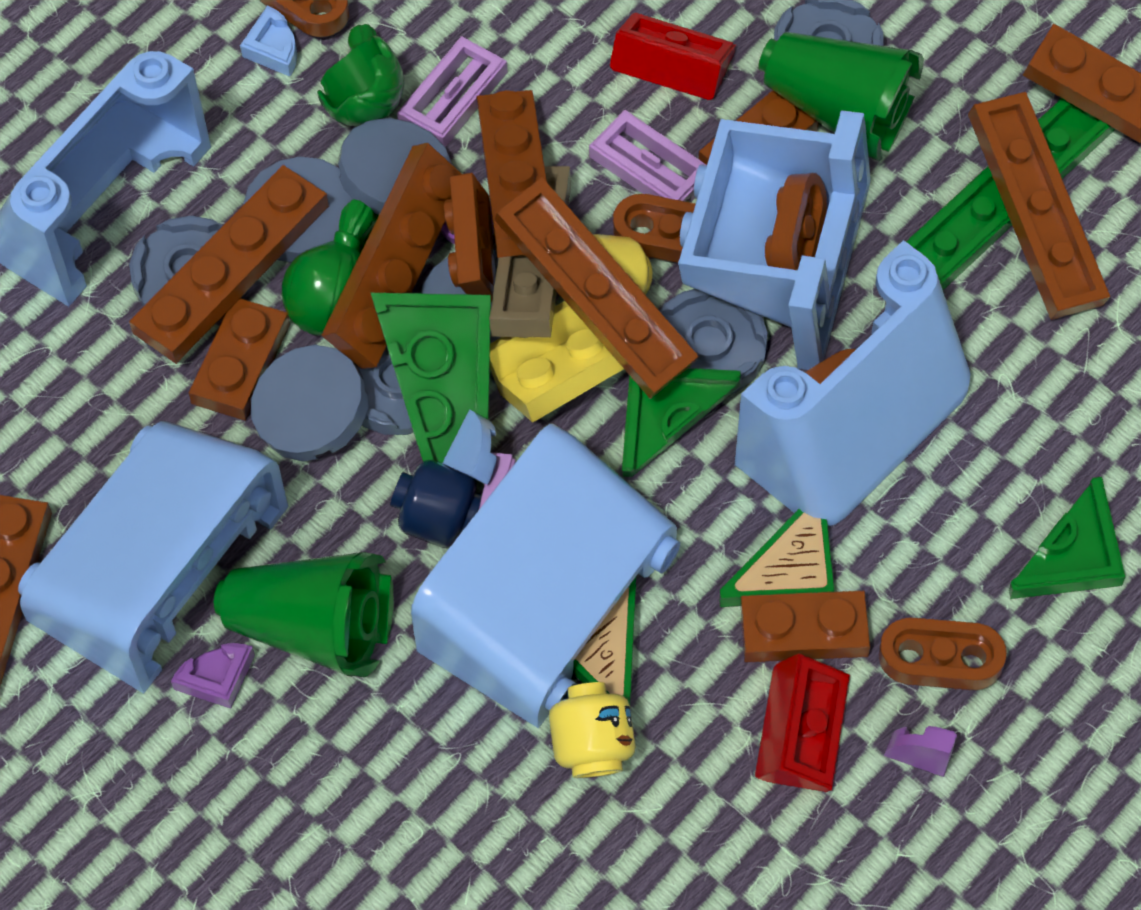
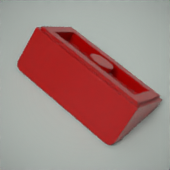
(671, 56)
(802, 724)

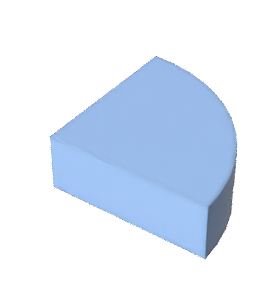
(271, 43)
(472, 448)

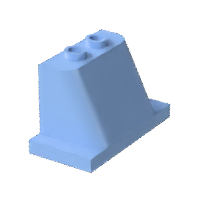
(738, 212)

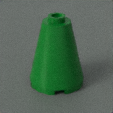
(844, 75)
(313, 608)

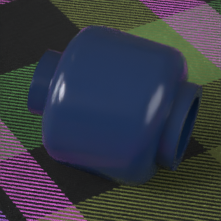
(435, 503)

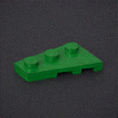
(439, 361)

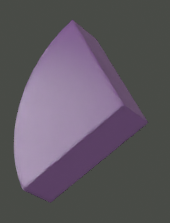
(215, 674)
(926, 751)

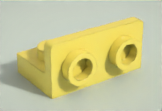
(547, 371)

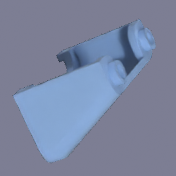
(140, 116)
(841, 438)
(149, 546)
(538, 574)

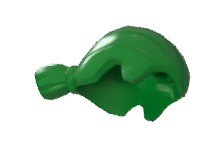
(364, 82)
(320, 273)

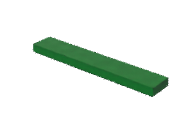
(977, 213)

